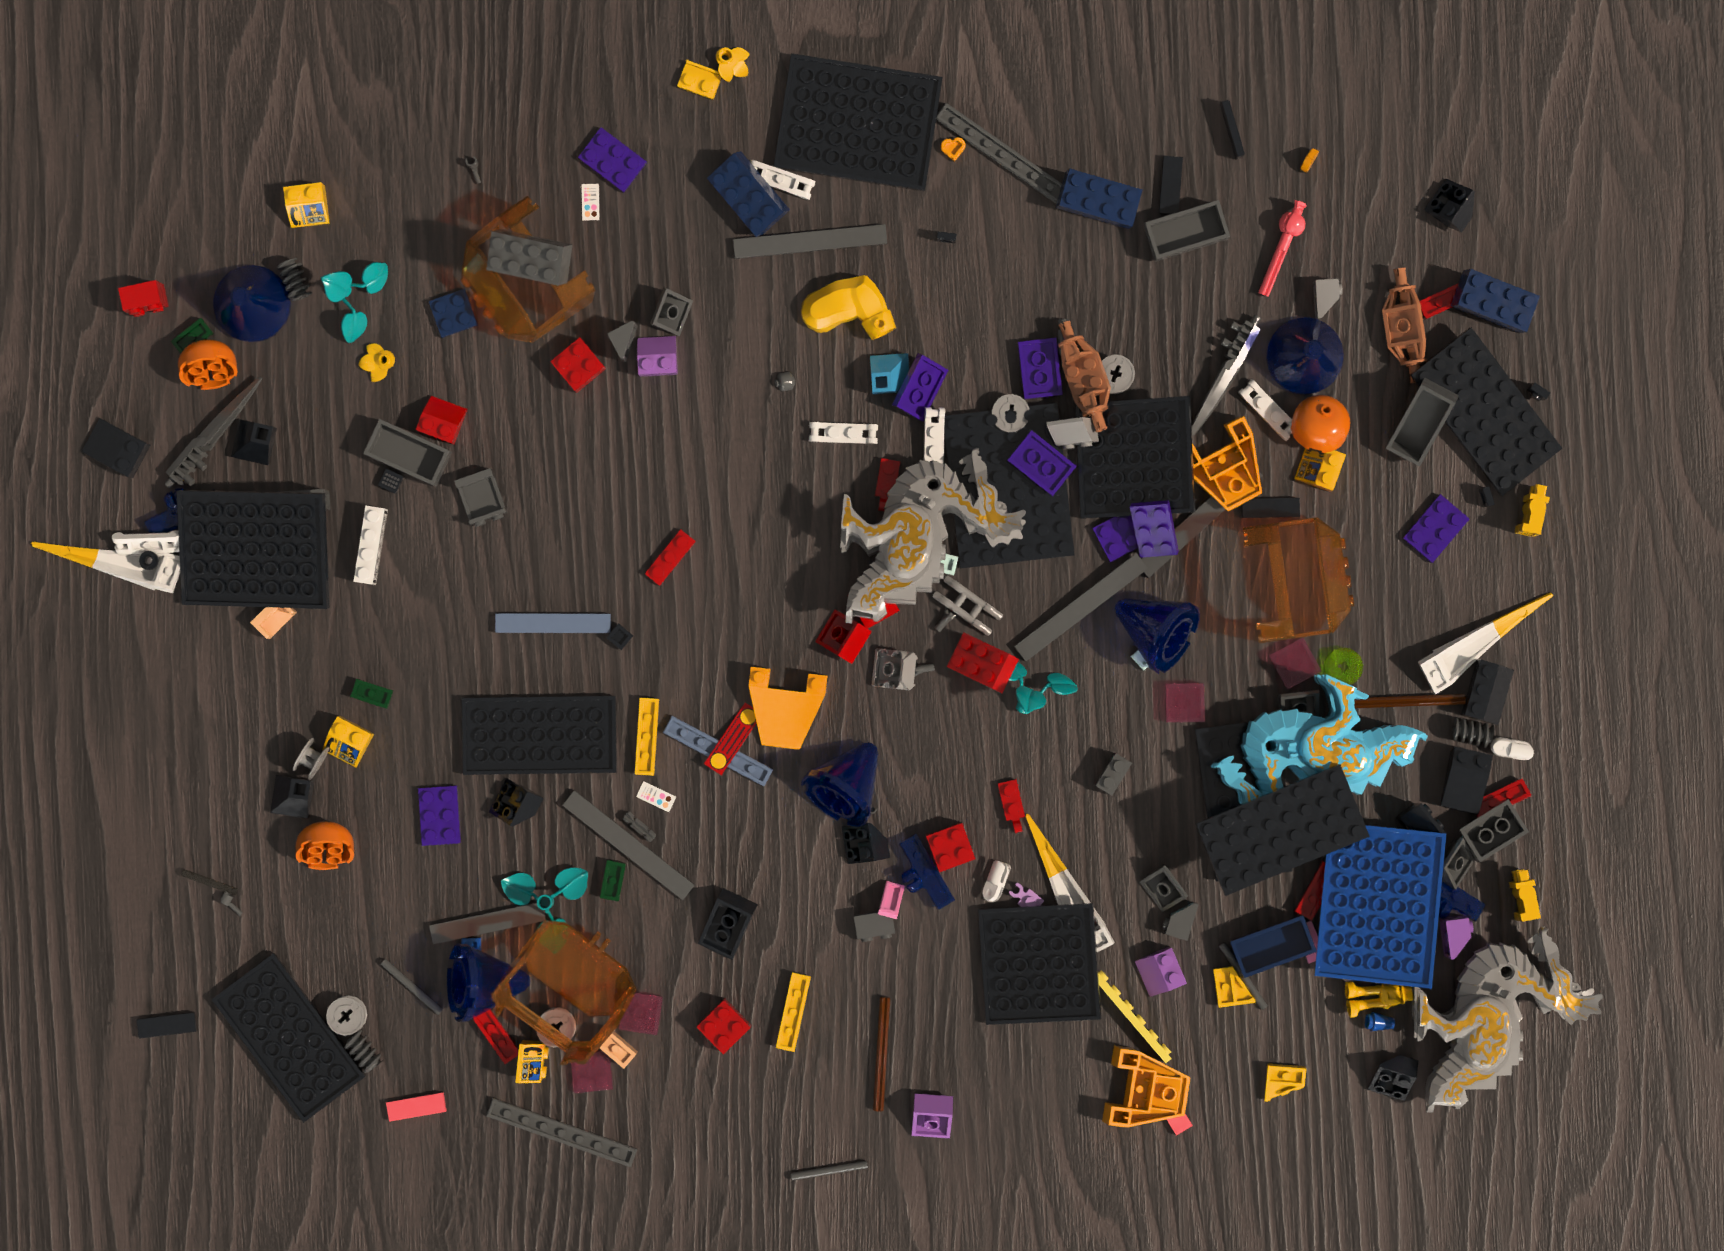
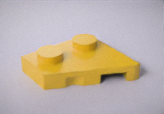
(1230, 988)
(1283, 1079)

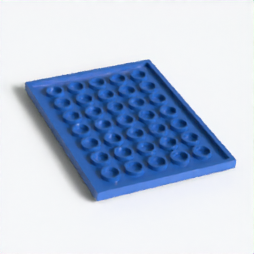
(1382, 908)

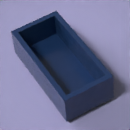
(748, 193)
(1099, 198)
(1495, 301)
(1273, 946)

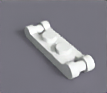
(785, 180)
(1267, 409)
(843, 433)
(934, 435)
(146, 542)

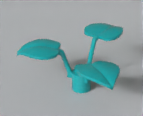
(338, 286)
(1031, 700)
(521, 886)

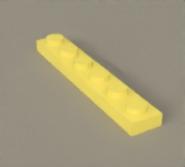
(1137, 1021)

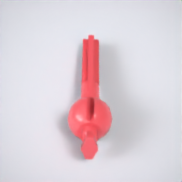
(1291, 226)

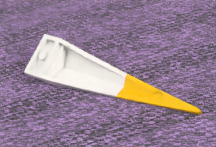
(123, 565)
(1454, 658)
(1064, 885)

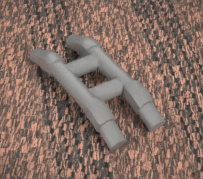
(965, 593)

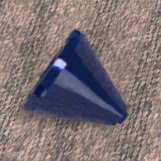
(251, 303)
(1305, 356)
(1159, 629)
(845, 784)
(474, 980)

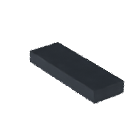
(1232, 129)
(1170, 185)
(1271, 508)
(166, 1025)

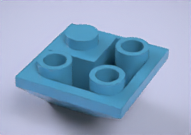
(888, 372)

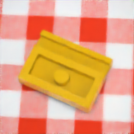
(699, 80)

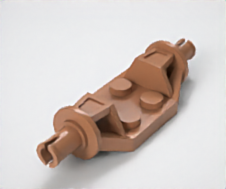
(1405, 323)
(1084, 376)

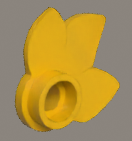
(734, 65)
(374, 362)

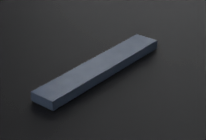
(552, 623)
(705, 744)

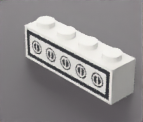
(370, 545)

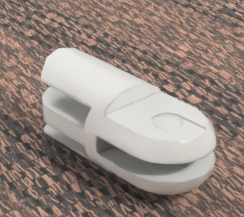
(1512, 748)
(996, 881)

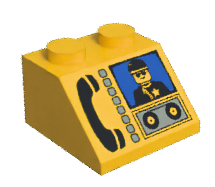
(306, 205)
(1320, 468)
(347, 741)
(531, 1062)

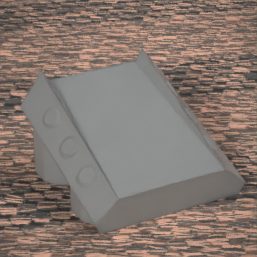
(894, 669)

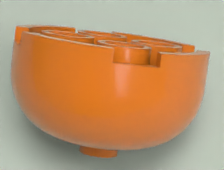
(204, 356)
(1320, 423)
(321, 837)

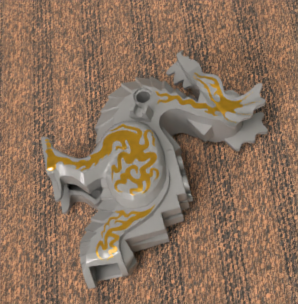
(914, 529)
(1487, 1016)

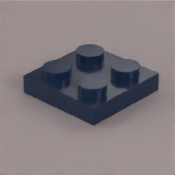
(453, 313)

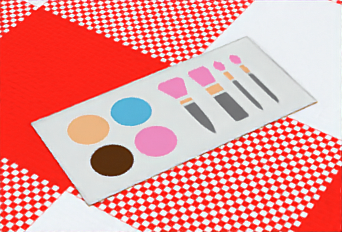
(590, 201)
(656, 796)

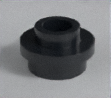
(143, 560)

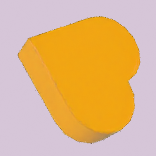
(953, 148)
(1309, 159)

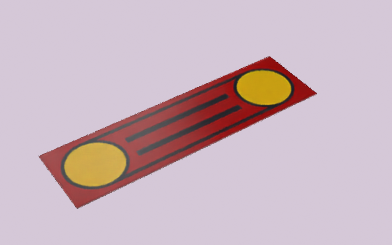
(732, 739)

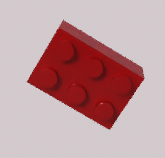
(982, 662)

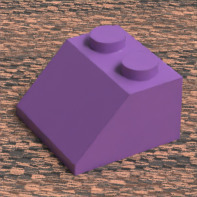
(657, 356)
(1455, 934)
(1160, 971)
(932, 1115)

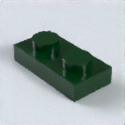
(196, 332)
(372, 693)
(613, 880)

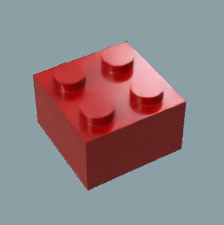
(143, 297)
(578, 365)
(950, 847)
(724, 1026)

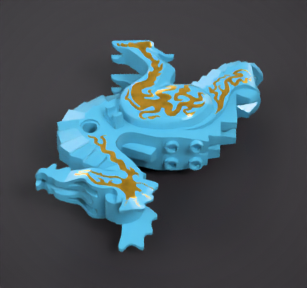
(1317, 743)

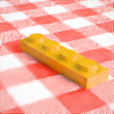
(647, 736)
(793, 1012)

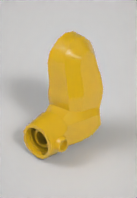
(846, 301)

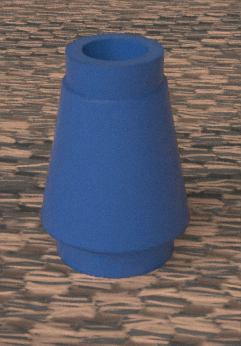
(1378, 1022)

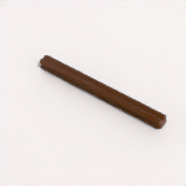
(1403, 701)
(881, 1056)

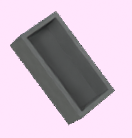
(1186, 230)
(529, 257)
(1422, 422)
(407, 452)

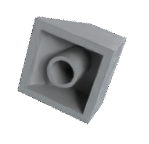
(1073, 432)

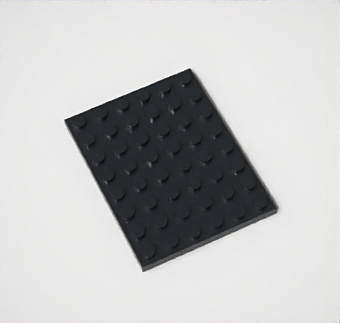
(858, 122)
(1046, 517)
(253, 549)

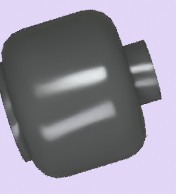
(785, 381)

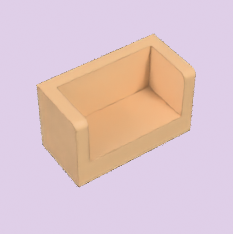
(271, 620)
(618, 1049)

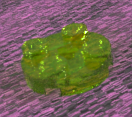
(1352, 660)

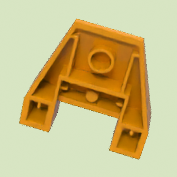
(1231, 471)
(783, 714)
(1151, 1092)

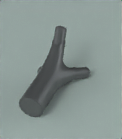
(945, 619)
(923, 668)

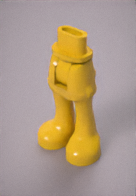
(1389, 996)

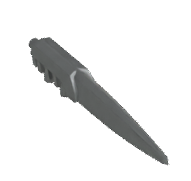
(1236, 356)
(206, 440)

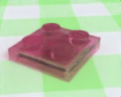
(1295, 663)
(1185, 702)
(642, 1014)
(593, 1075)

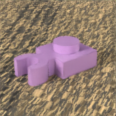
(1027, 898)

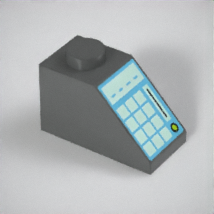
(1181, 921)

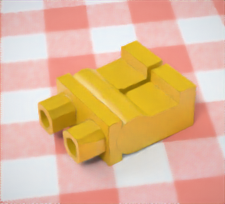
(1533, 511)
(1525, 896)

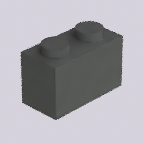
(1113, 774)
(872, 925)

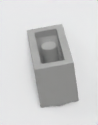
(1325, 295)

